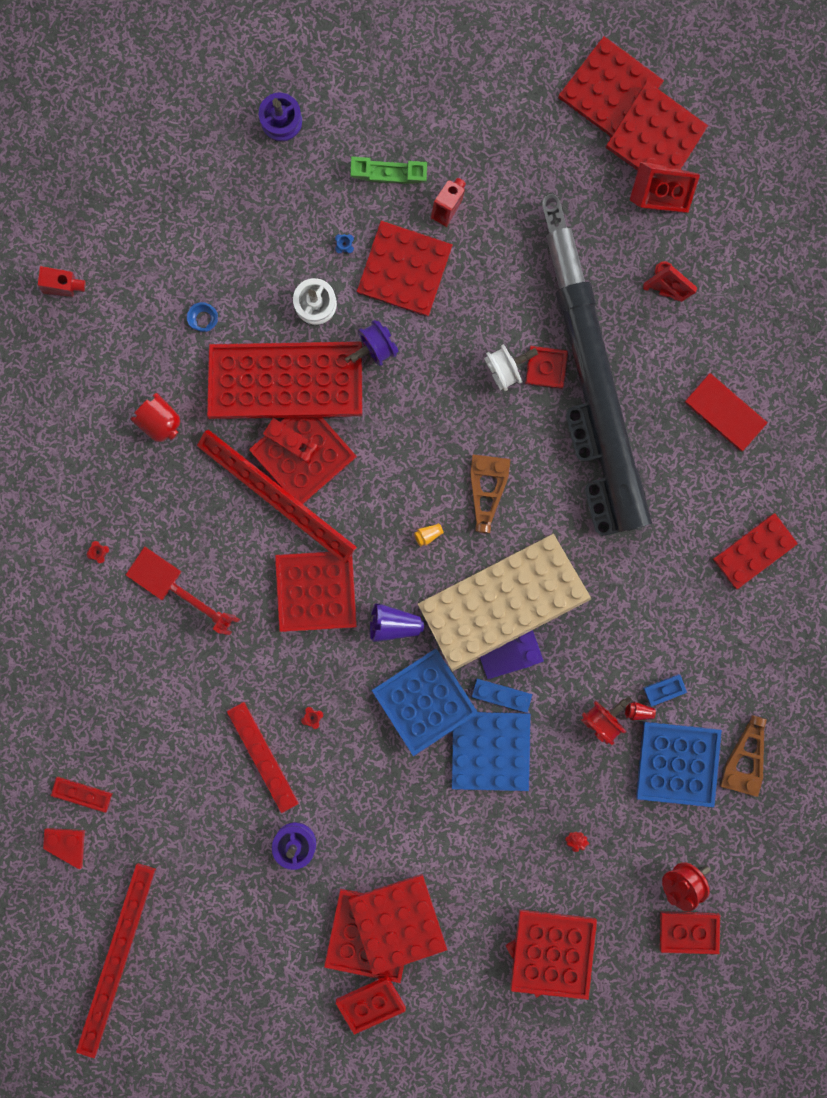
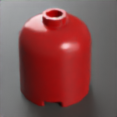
(157, 419)

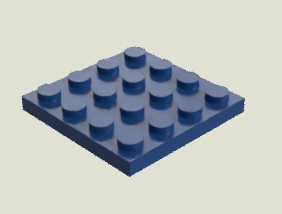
(425, 702)
(492, 752)
(678, 764)

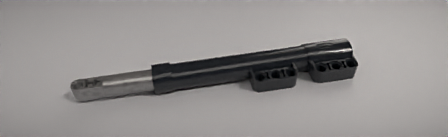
(601, 414)

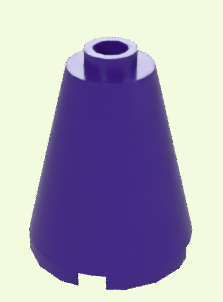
(393, 624)

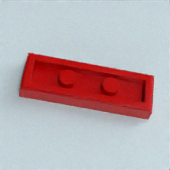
(81, 794)

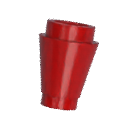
(638, 711)

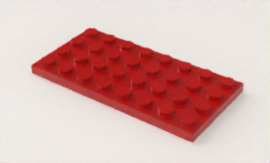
(284, 380)

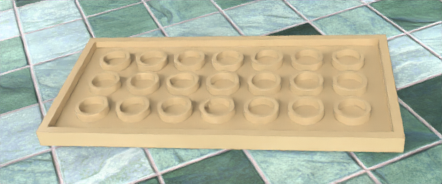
(503, 602)

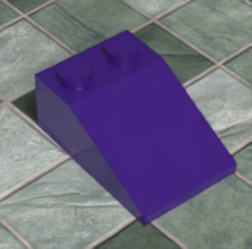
(512, 656)

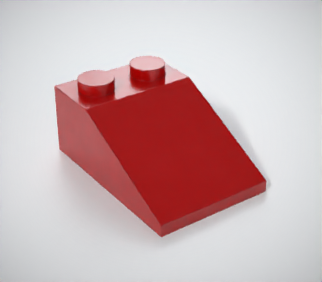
(664, 188)

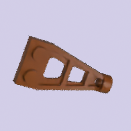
(491, 467)
(739, 780)

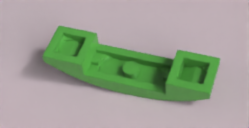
(388, 172)

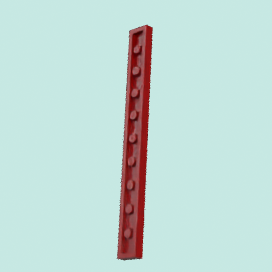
(276, 496)
(115, 960)

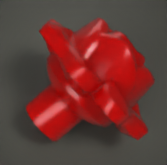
(577, 841)

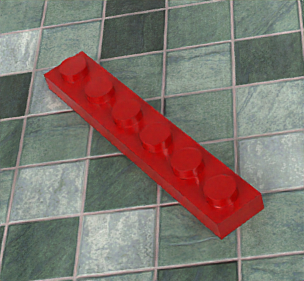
(262, 757)

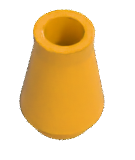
(428, 534)

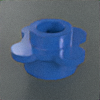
(348, 239)

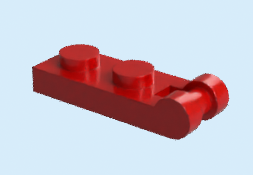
(289, 439)

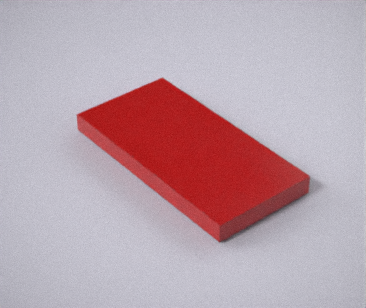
(725, 412)

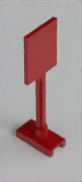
(160, 577)

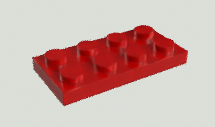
(755, 551)

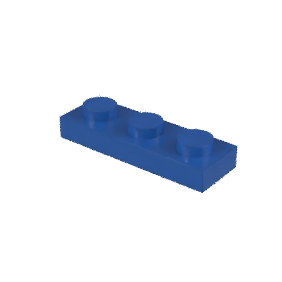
(502, 695)

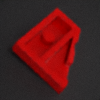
(671, 284)
(65, 844)

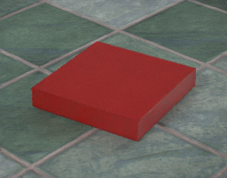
(547, 368)

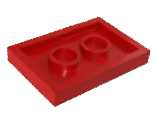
(689, 932)
(370, 1005)

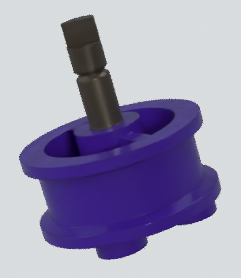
(280, 116)
(376, 343)
(294, 846)

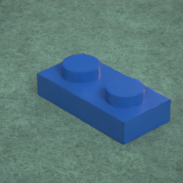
(665, 690)

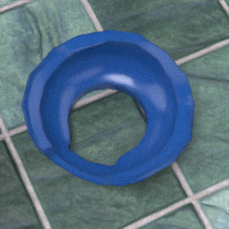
(202, 307)

